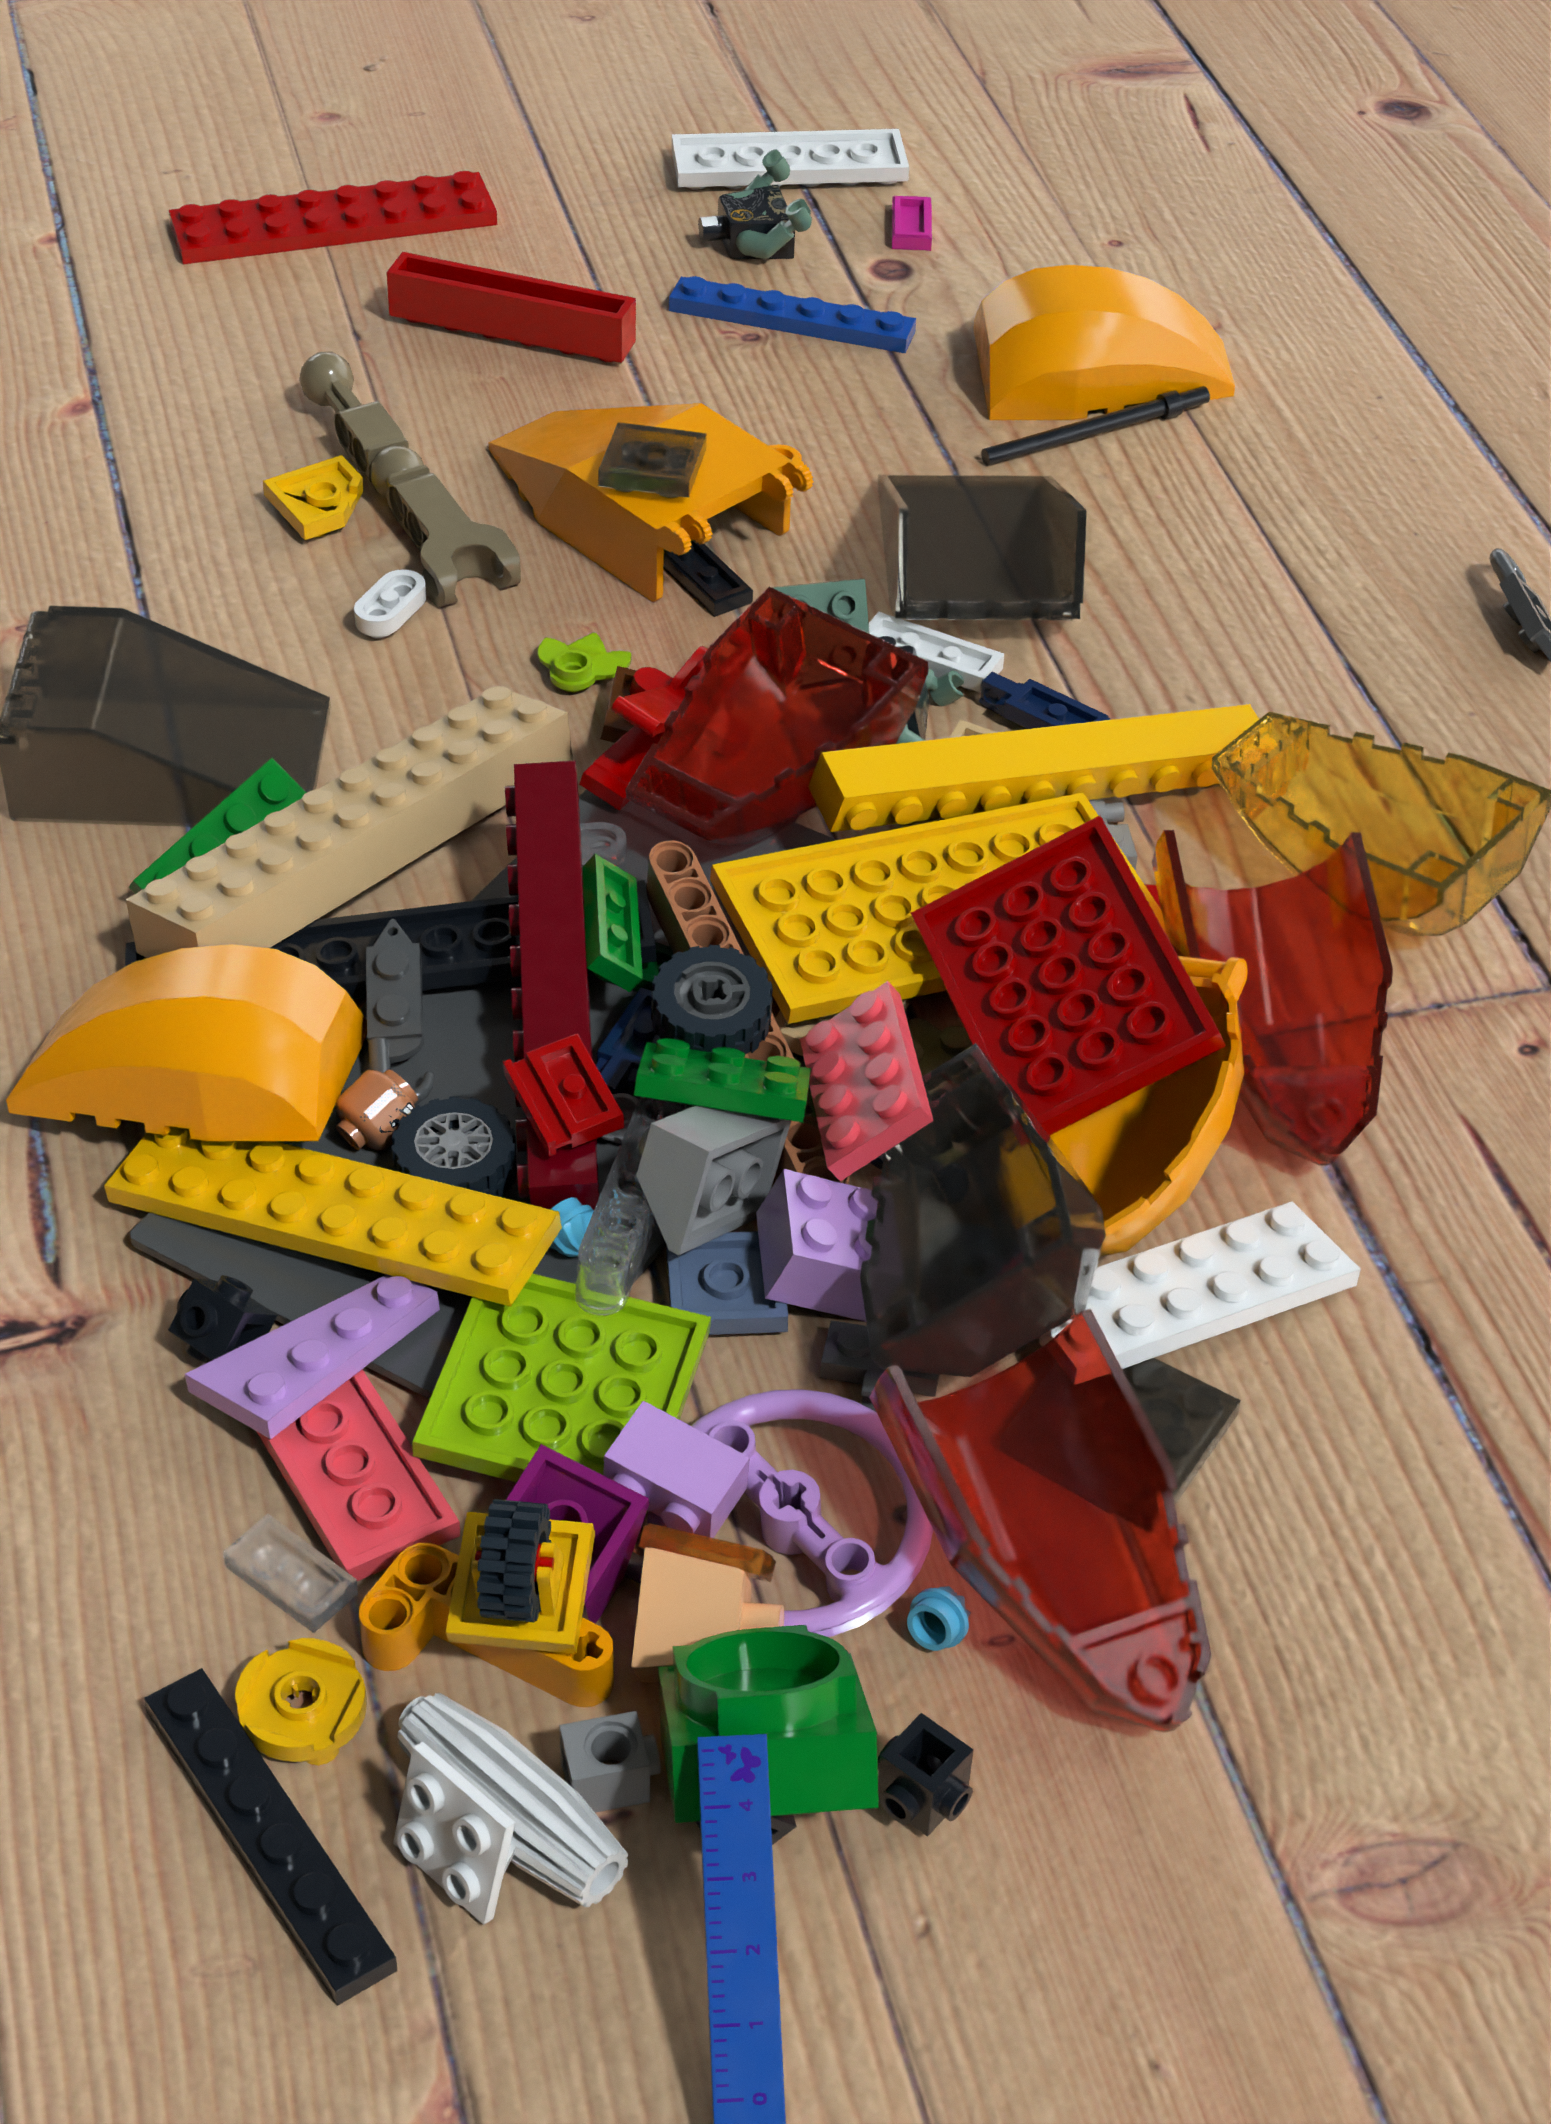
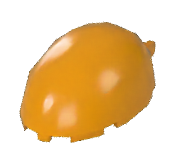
(1157, 1142)

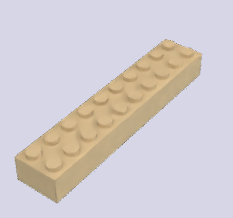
(351, 829)

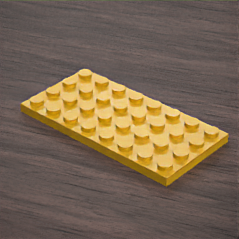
(840, 911)

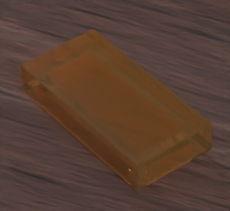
(754, 1561)

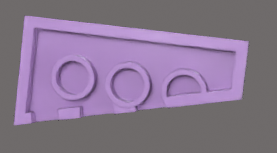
(307, 1359)

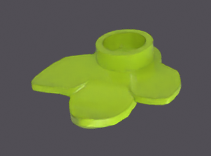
(581, 662)

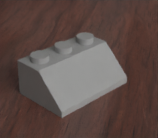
(708, 1171)

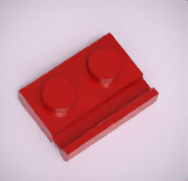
(563, 1094)

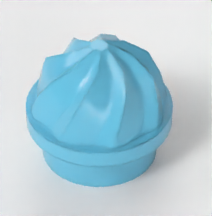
(574, 1223)
(938, 1618)

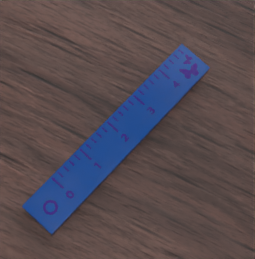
(740, 1930)

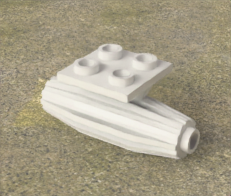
(488, 1801)

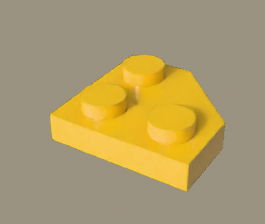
(316, 496)

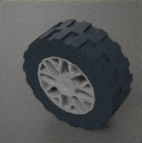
(457, 1145)

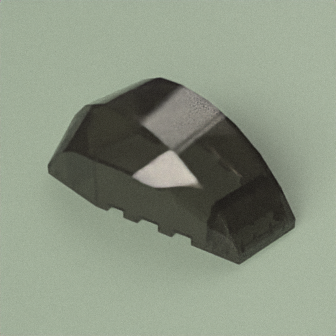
(975, 1231)

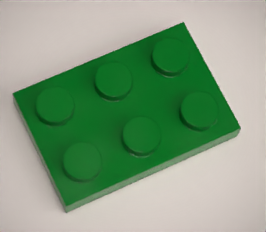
(723, 1080)

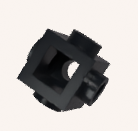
(219, 1317)
(924, 1775)

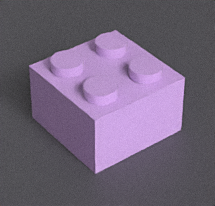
(815, 1243)

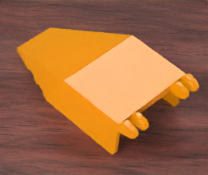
(627, 532)

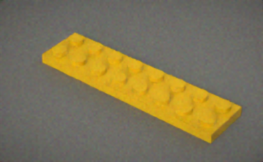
(340, 1211)

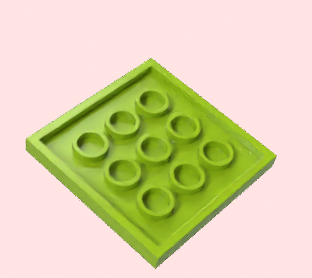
(554, 1378)

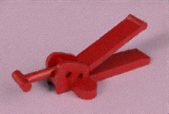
(647, 708)

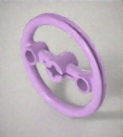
(792, 1507)

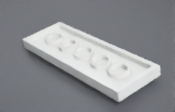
(812, 155)
(1215, 1283)

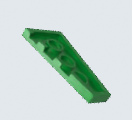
(261, 794)

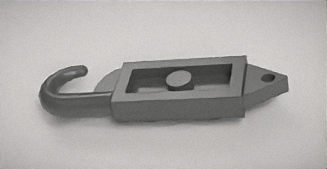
(1523, 603)
(395, 1002)

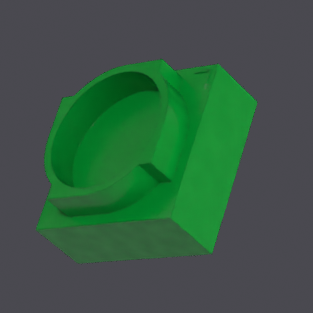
(779, 1685)

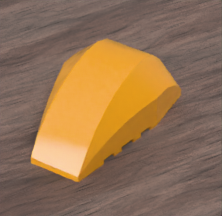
(1090, 342)
(201, 1043)

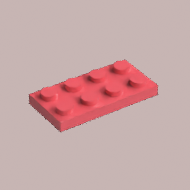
(865, 1081)
(360, 1480)

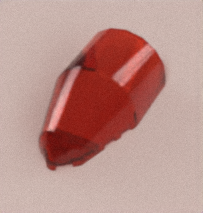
(1309, 995)
(1063, 1520)

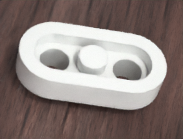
(390, 603)

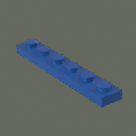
(792, 314)

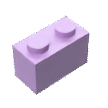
(680, 1469)

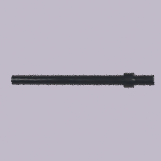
(1166, 406)

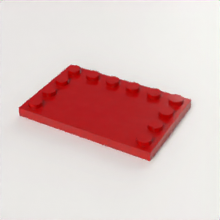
(1067, 977)

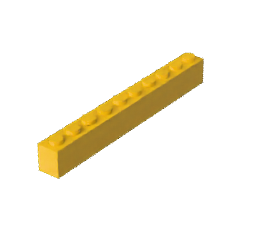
(1022, 767)

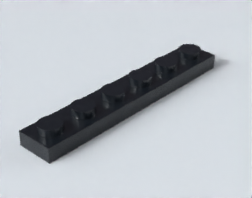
(271, 1837)

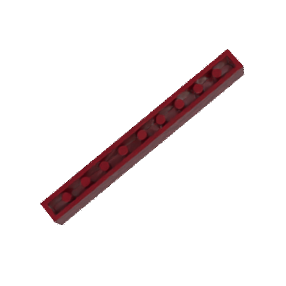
(549, 958)

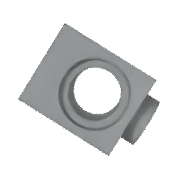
(606, 1738)

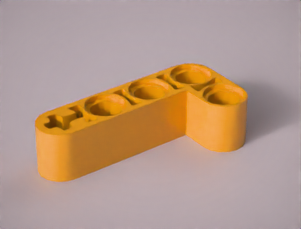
(423, 1610)

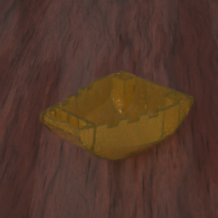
(1431, 828)

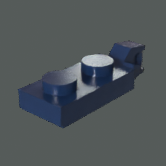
(1034, 703)
(624, 1046)

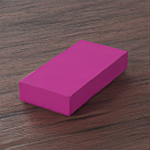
(911, 223)

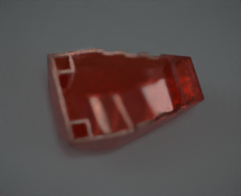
(762, 713)

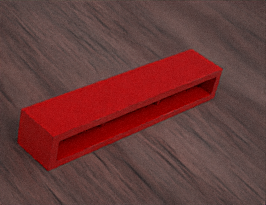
(512, 307)

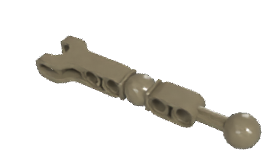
(446, 537)

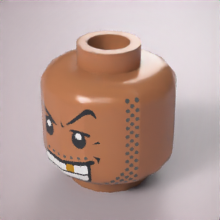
(373, 1109)

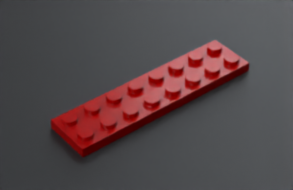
(331, 217)

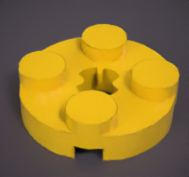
(308, 1732)

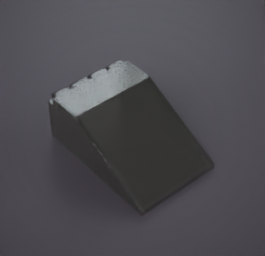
(982, 547)
(143, 722)

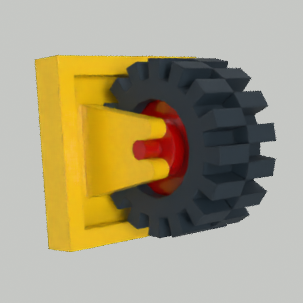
(520, 1579)

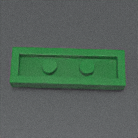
(612, 923)

